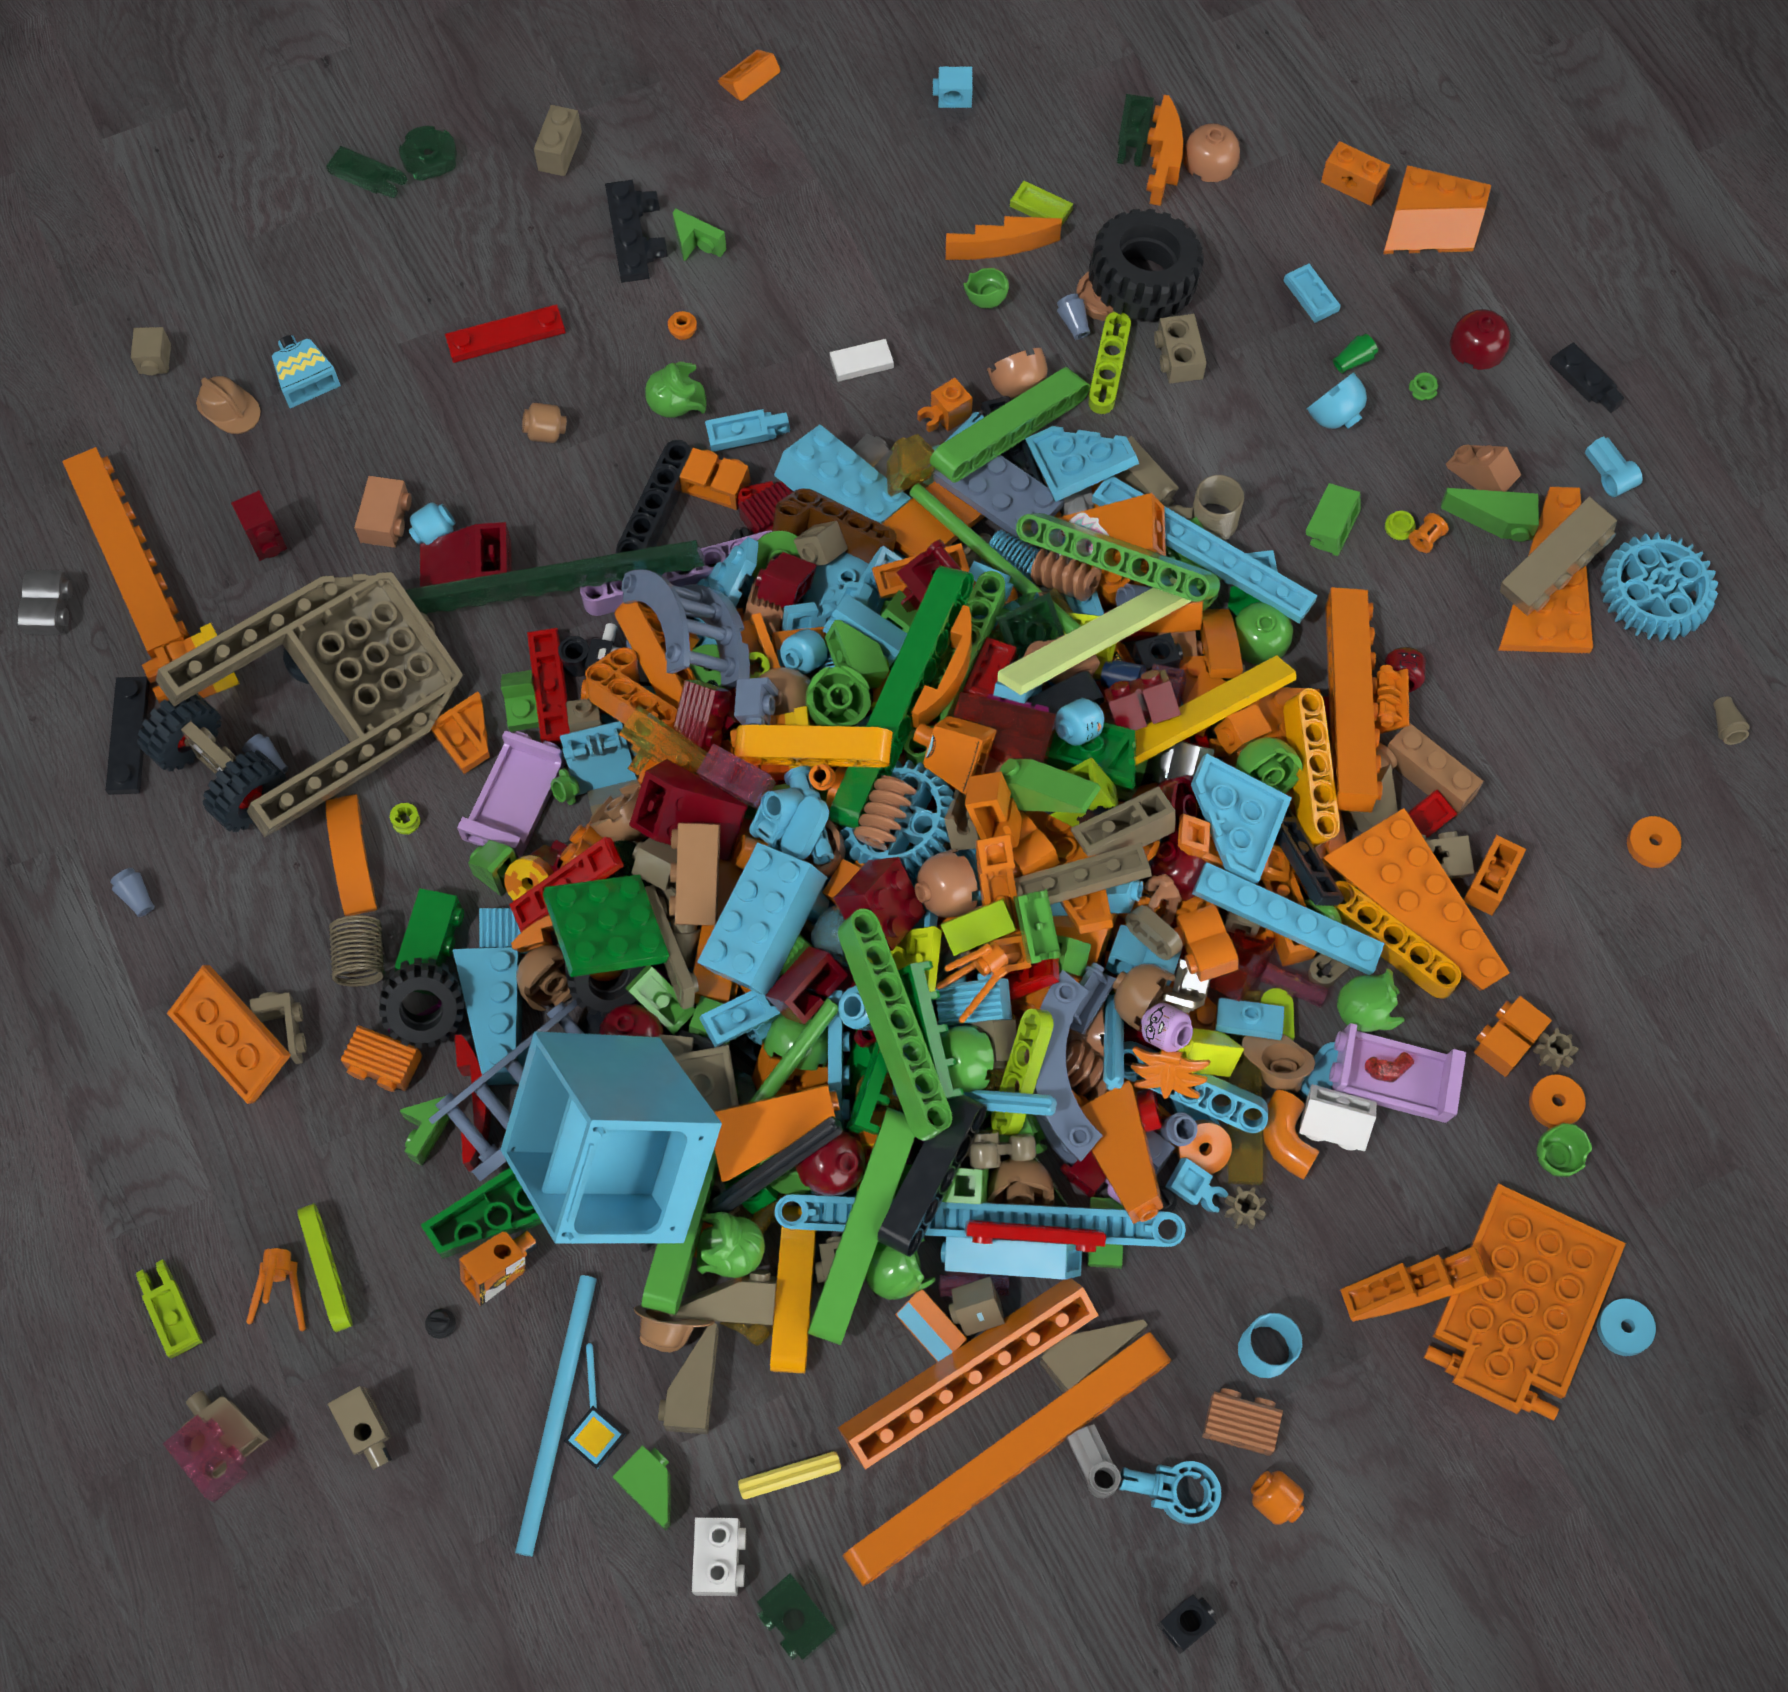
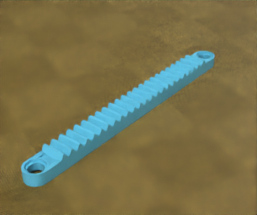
(832, 1212)

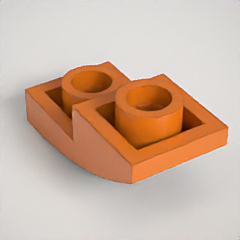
(1181, 620)

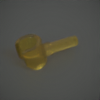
(755, 1333)

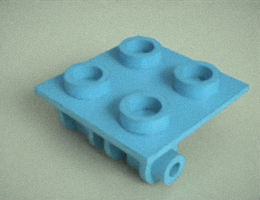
(598, 756)

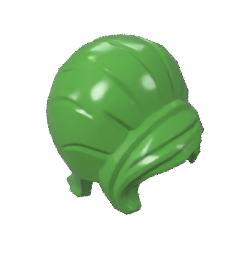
(673, 392)
(1368, 1002)
(730, 1246)
(894, 1274)

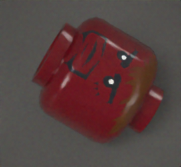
(1408, 659)

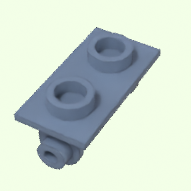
(1099, 987)

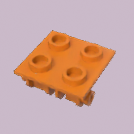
(1392, 699)

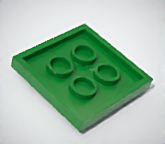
(605, 925)

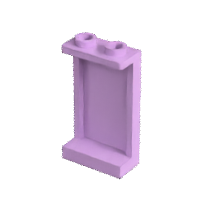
(514, 793)
(1425, 1090)

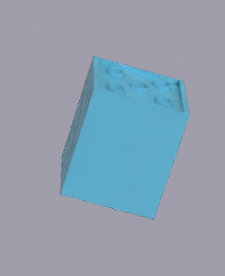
(609, 1138)

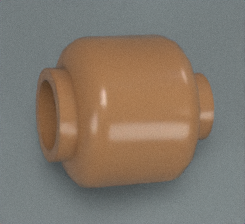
(543, 422)

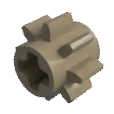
(1562, 1045)
(1236, 1205)

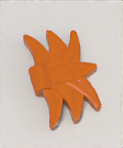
(1169, 1072)

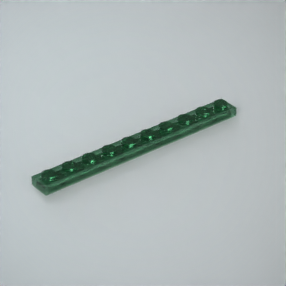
(555, 577)

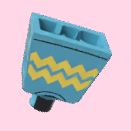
(303, 370)

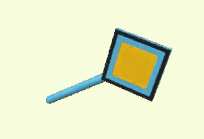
(594, 1434)

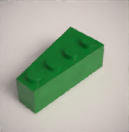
(482, 1215)

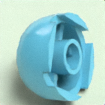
(1340, 404)

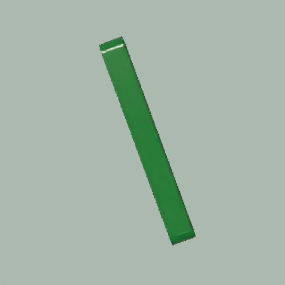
(912, 670)

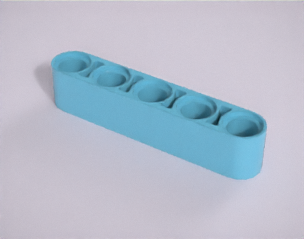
(1230, 1114)

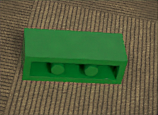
(431, 929)

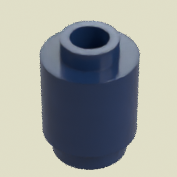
(1120, 671)

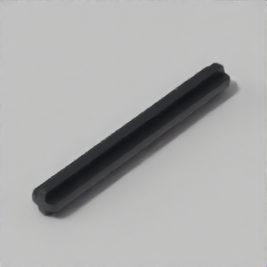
(776, 1166)

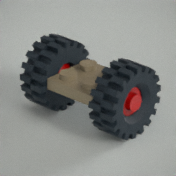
(189, 731)

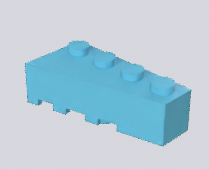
(492, 1004)

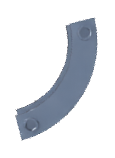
(674, 610)
(1068, 1128)
(491, 1155)

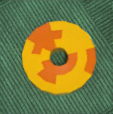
(522, 869)

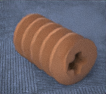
(1065, 575)
(883, 811)
(1085, 1070)

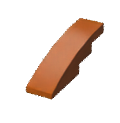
(992, 241)
(1220, 644)
(1414, 1286)

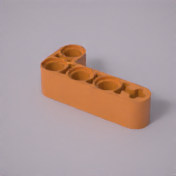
(616, 688)

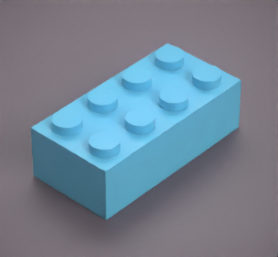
(836, 471)
(762, 919)

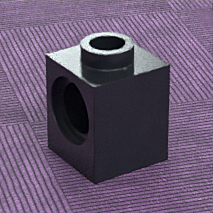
(1160, 645)
(1176, 1634)

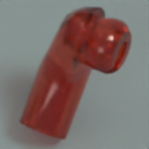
(1387, 1070)

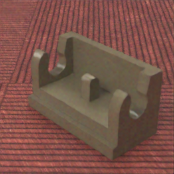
(959, 824)

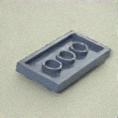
(1003, 494)

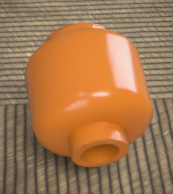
(1277, 1497)

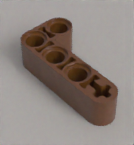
(807, 508)

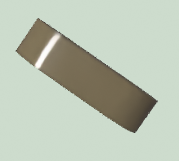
(1154, 932)
(1337, 971)

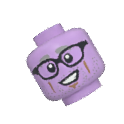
(1166, 1027)

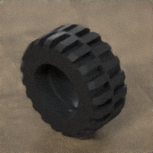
(1151, 238)

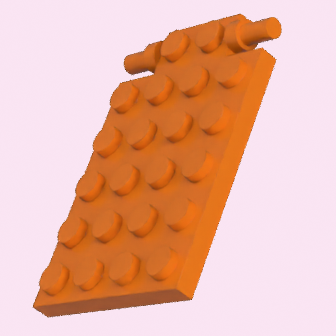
(1534, 1310)

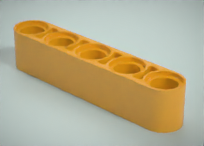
(814, 745)
(1315, 753)
(1408, 943)
(793, 1296)

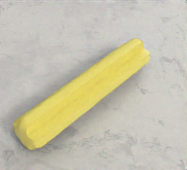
(789, 1475)

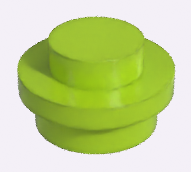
(1399, 525)

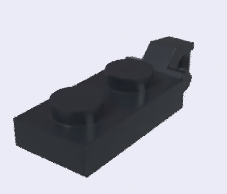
(1587, 377)

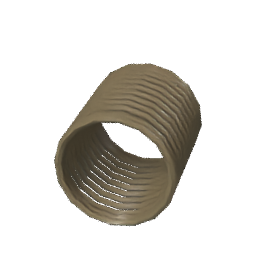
(1208, 492)
(363, 936)

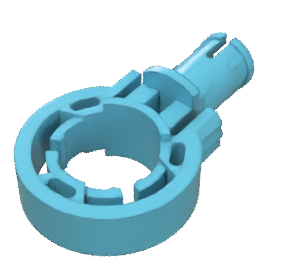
(1153, 1486)

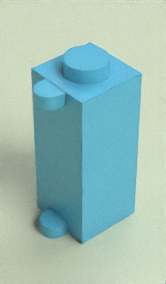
(870, 624)

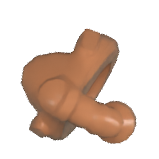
(1166, 891)

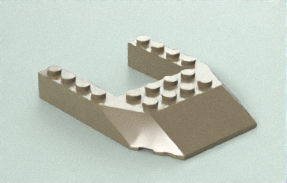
(363, 657)

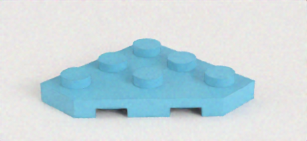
(1078, 459)
(730, 576)
(1241, 815)

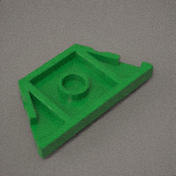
(1112, 750)

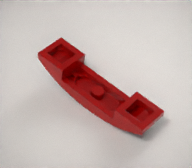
(469, 1066)

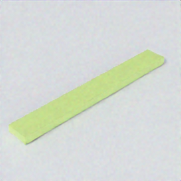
(1089, 639)

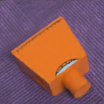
(955, 749)

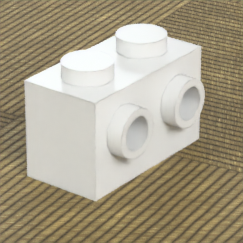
(1338, 1118)
(717, 1557)

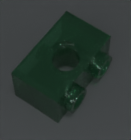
(789, 1597)

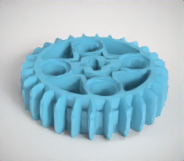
(1657, 591)
(914, 823)

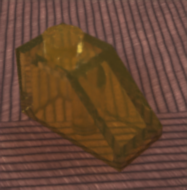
(908, 464)

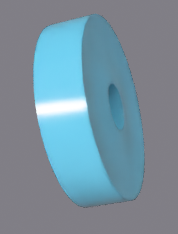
(1615, 1338)

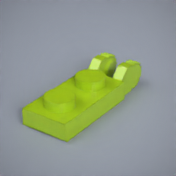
(169, 1312)

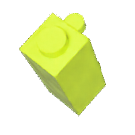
(1217, 1048)

